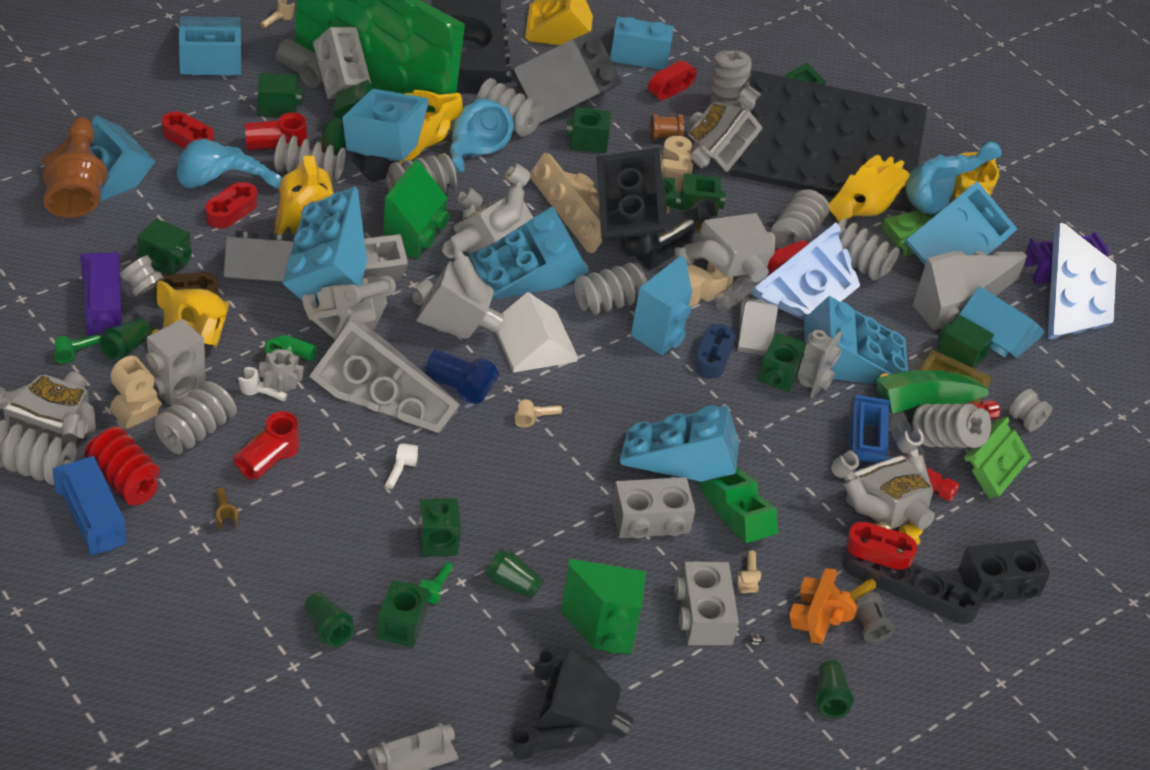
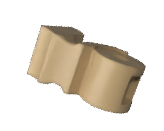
(677, 159)
(707, 283)
(137, 397)

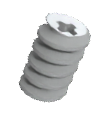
(730, 75)
(523, 112)
(289, 156)
(439, 168)
(800, 218)
(865, 253)
(609, 287)
(194, 417)
(953, 425)
(33, 456)

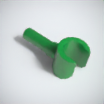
(66, 348)
(435, 585)

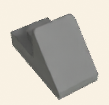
(756, 325)

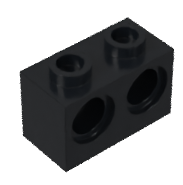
(1004, 570)

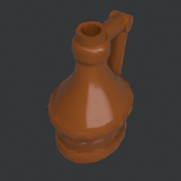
(73, 174)

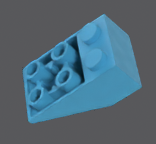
(210, 45)
(965, 225)
(327, 245)
(530, 258)
(865, 344)
(687, 446)

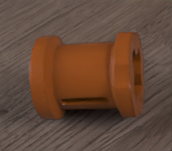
(666, 126)

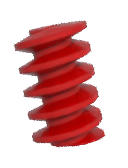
(124, 465)

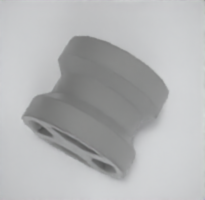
(141, 276)
(1030, 410)

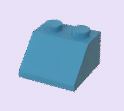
(641, 43)
(385, 124)
(122, 156)
(663, 308)
(1012, 329)

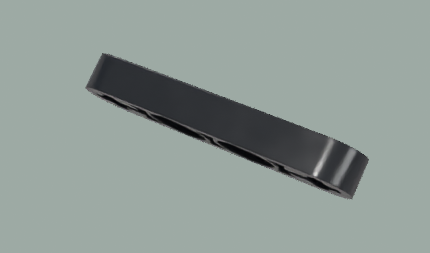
(909, 588)

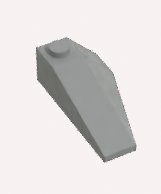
(954, 277)
(377, 376)

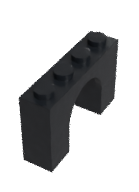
(487, 27)

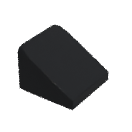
(372, 167)

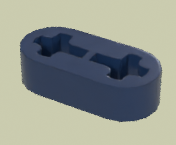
(710, 349)

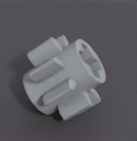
(281, 370)

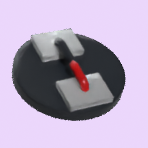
(755, 638)

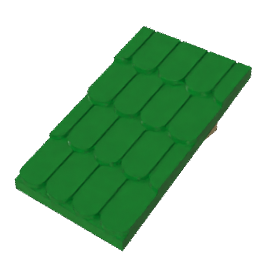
(402, 40)

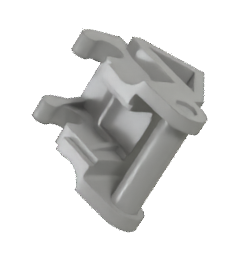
(349, 302)

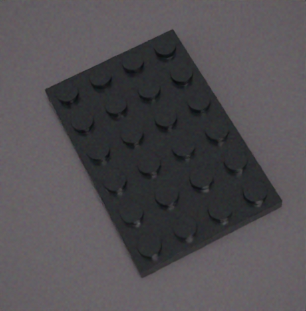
(825, 133)

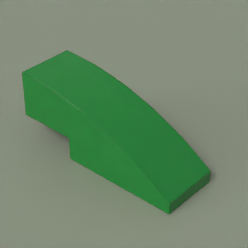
(927, 387)
(740, 506)

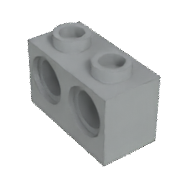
(340, 59)
(176, 361)
(653, 507)
(707, 604)

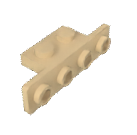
(572, 199)

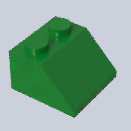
(415, 210)
(604, 604)

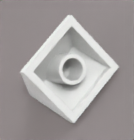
(534, 336)

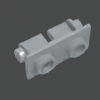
(819, 358)
(416, 751)

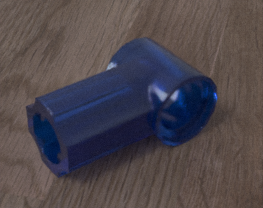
(470, 379)

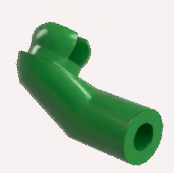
(296, 346)

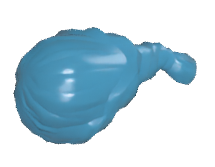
(480, 130)
(206, 160)
(933, 181)

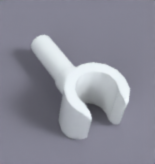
(252, 385)
(406, 455)

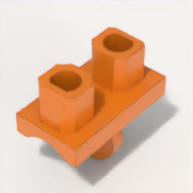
(826, 606)

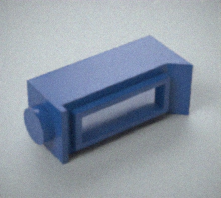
(869, 412)
(91, 504)

